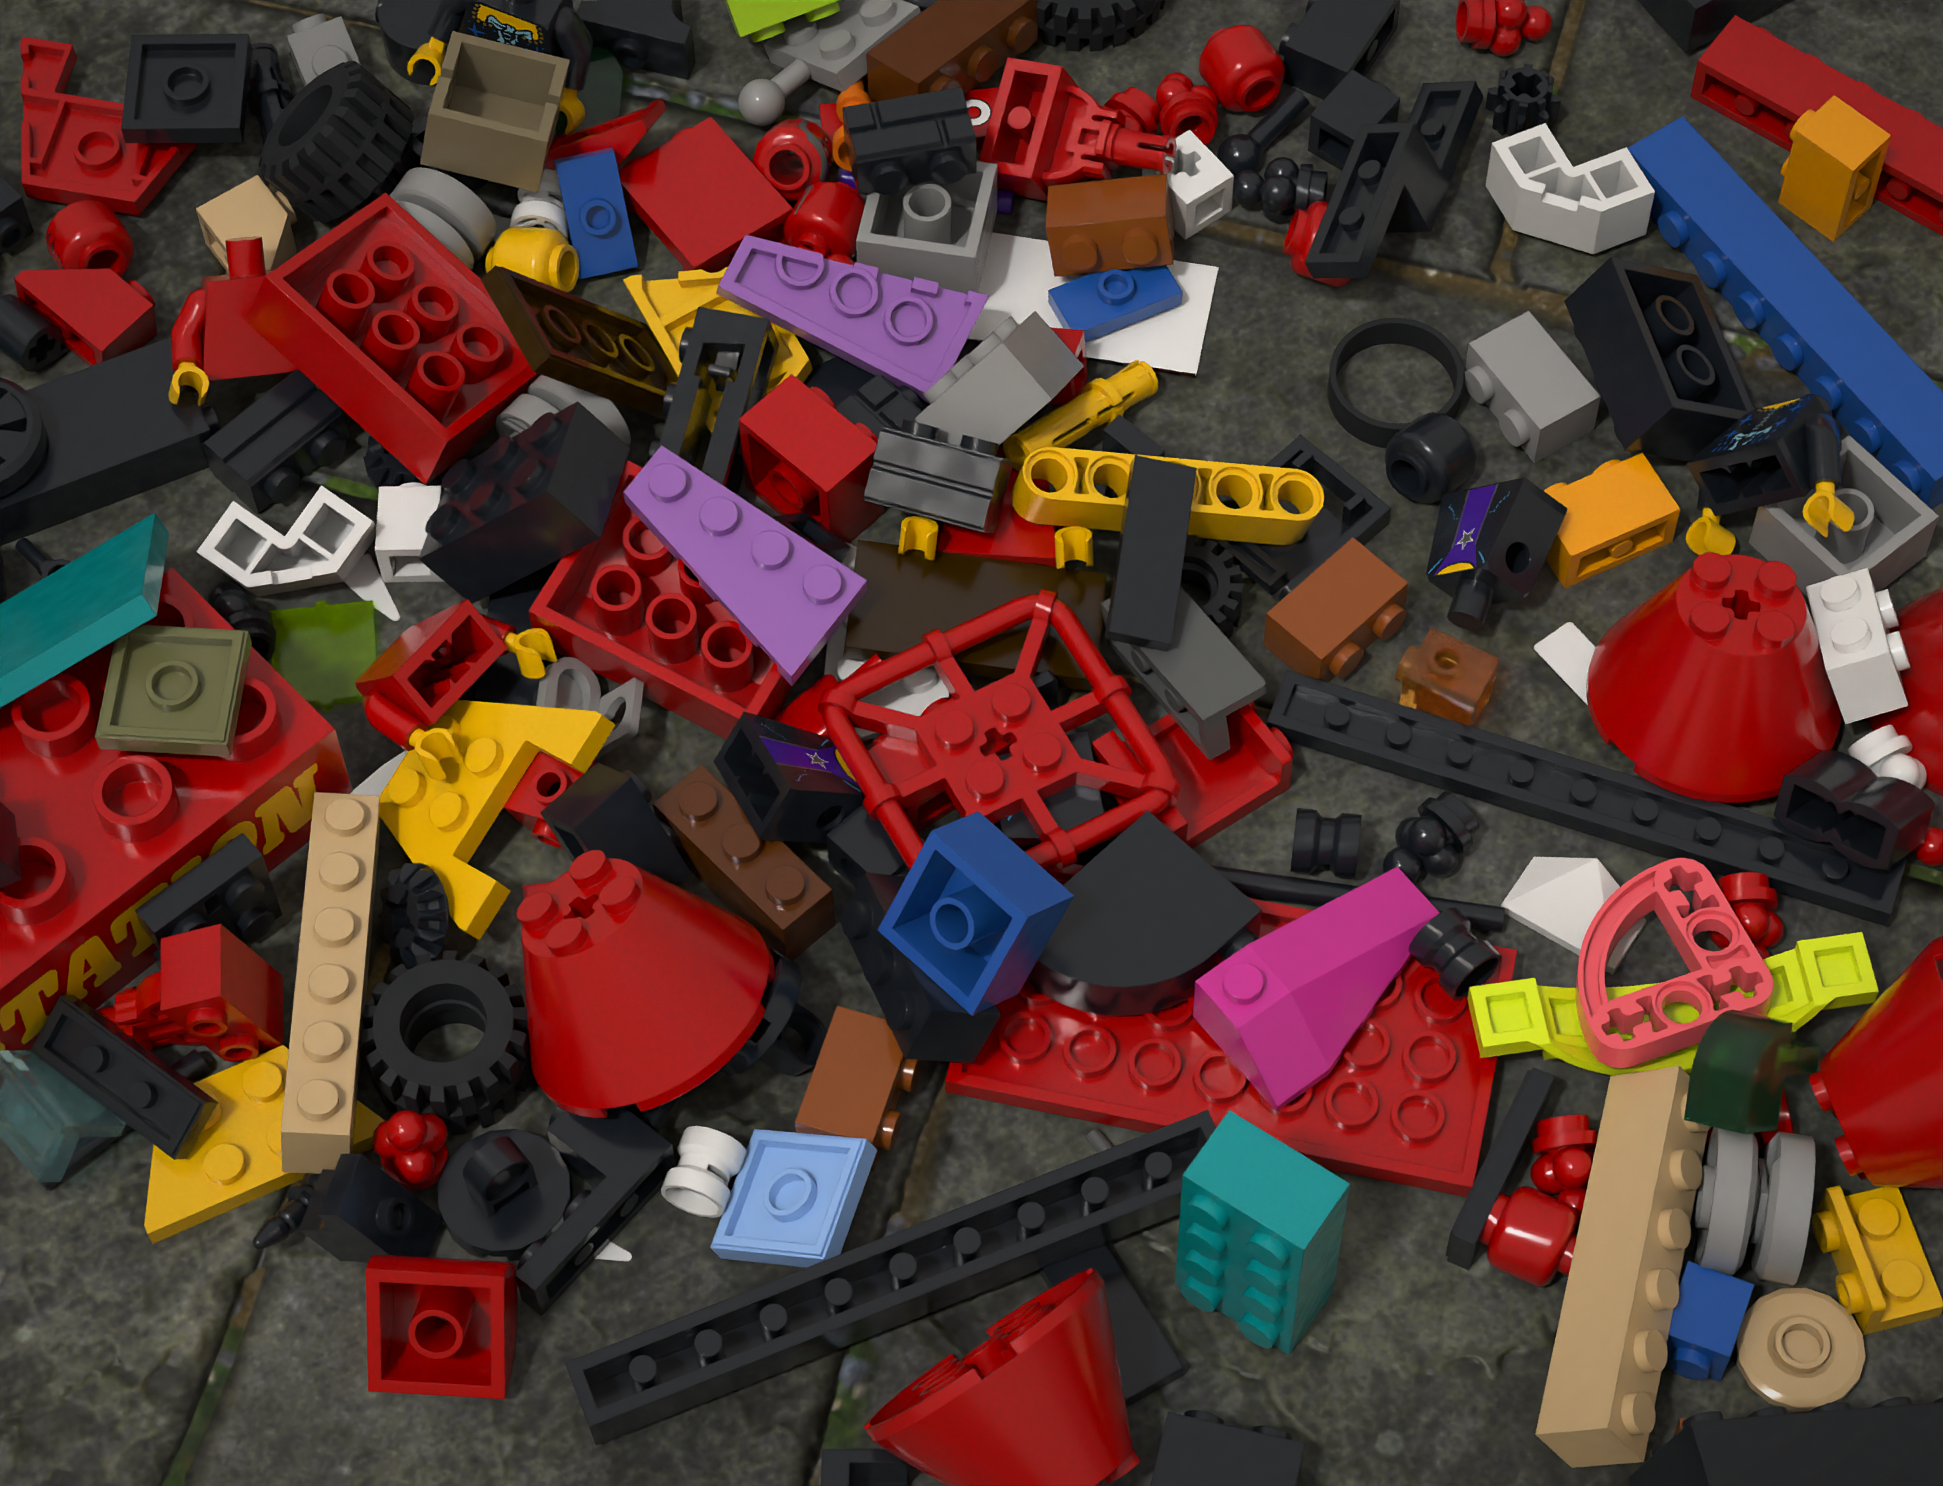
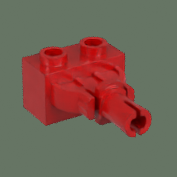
(1058, 134)
(206, 995)

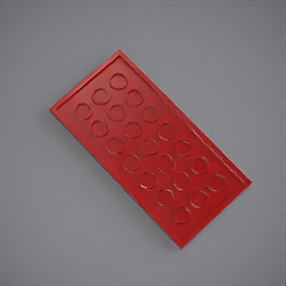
(1393, 1109)

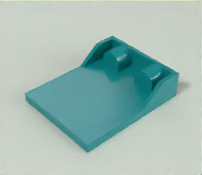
(81, 607)

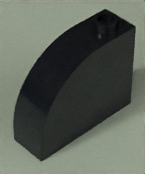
(1143, 926)

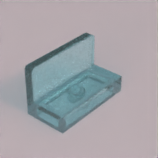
(46, 1115)

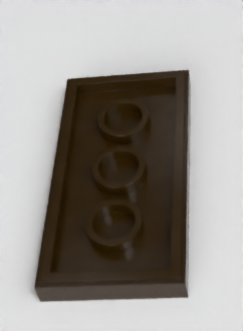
(582, 342)
(919, 595)

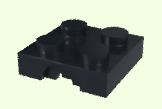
(223, 889)

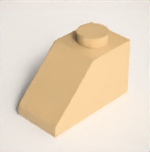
(250, 212)

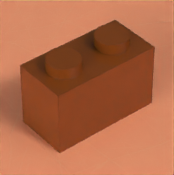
(1110, 225)
(1337, 614)
(858, 1082)

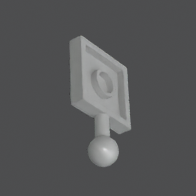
(824, 51)

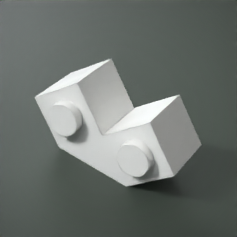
(1565, 204)
(314, 552)

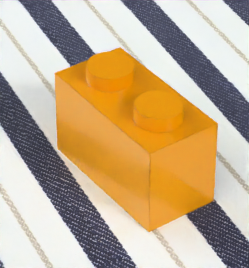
(1833, 167)
(1610, 519)

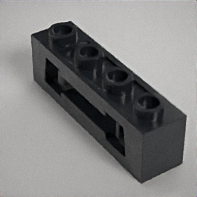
(740, 359)

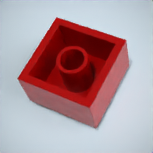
(809, 458)

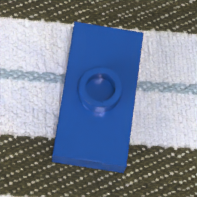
(596, 212)
(1114, 299)

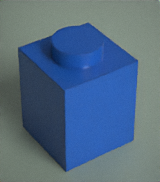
(1706, 1322)

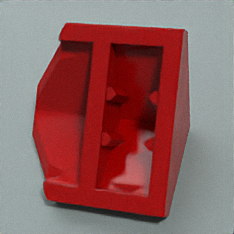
(619, 133)

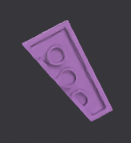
(864, 316)
(760, 571)

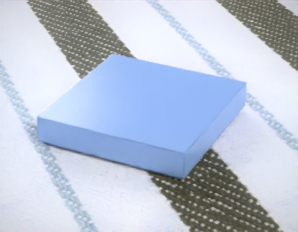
(793, 1198)

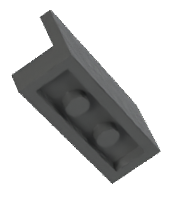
(1197, 677)

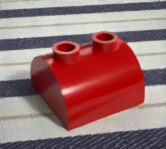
(440, 1326)

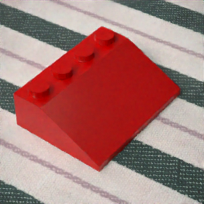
(395, 336)
(644, 616)

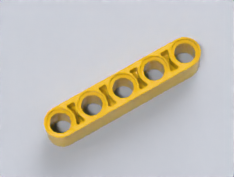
(1251, 486)

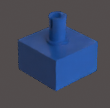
(975, 912)

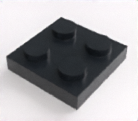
(187, 88)

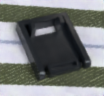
(1291, 564)

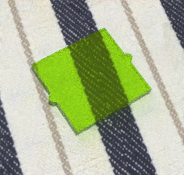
(325, 650)

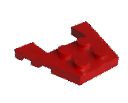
(76, 142)

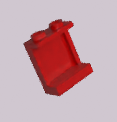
(703, 197)
(1214, 790)

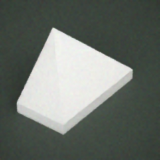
(1562, 899)

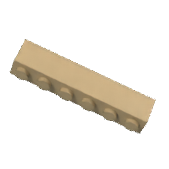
(330, 982)
(1624, 1273)

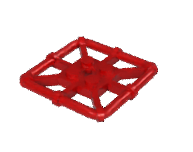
(1009, 711)

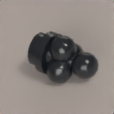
(1283, 190)
(242, 615)
(1433, 838)

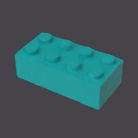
(1259, 1233)

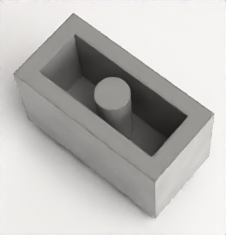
(1530, 387)

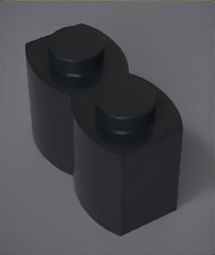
(1861, 814)

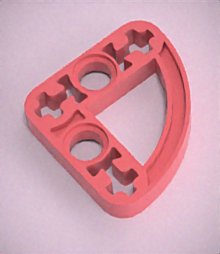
(1706, 984)

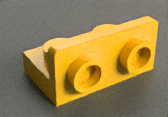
(1877, 1258)

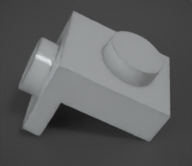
(319, 46)

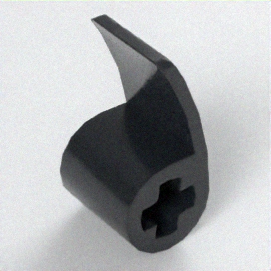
(28, 335)

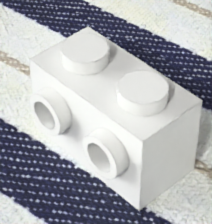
(1857, 645)

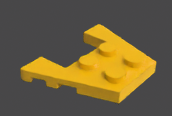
(448, 818)

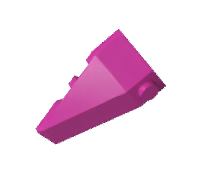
(1306, 988)

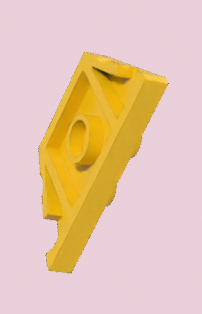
(672, 307)
(236, 1151)

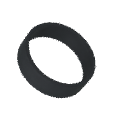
(1390, 331)

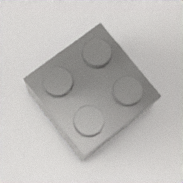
(932, 230)
(1000, 382)
(1887, 534)

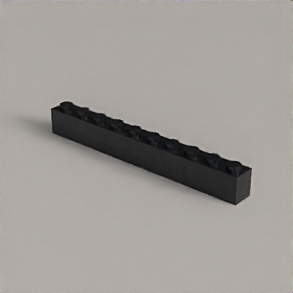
(886, 1282)

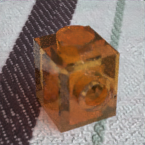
(1447, 678)

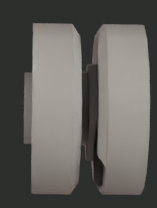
(1755, 1202)

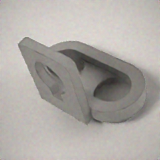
(575, 686)

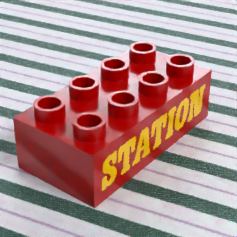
(123, 825)

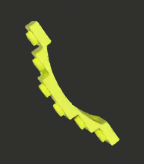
(1532, 1017)

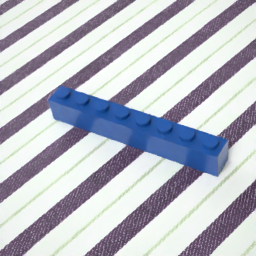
(1795, 306)

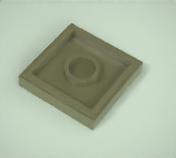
(174, 690)

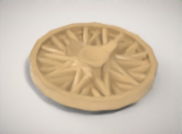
(1799, 1349)

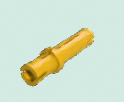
(1095, 406)

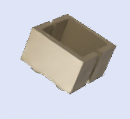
(494, 111)

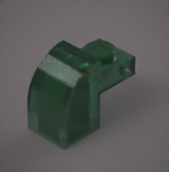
(1742, 1071)

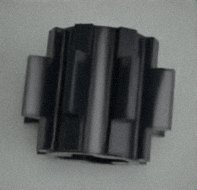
(1522, 100)

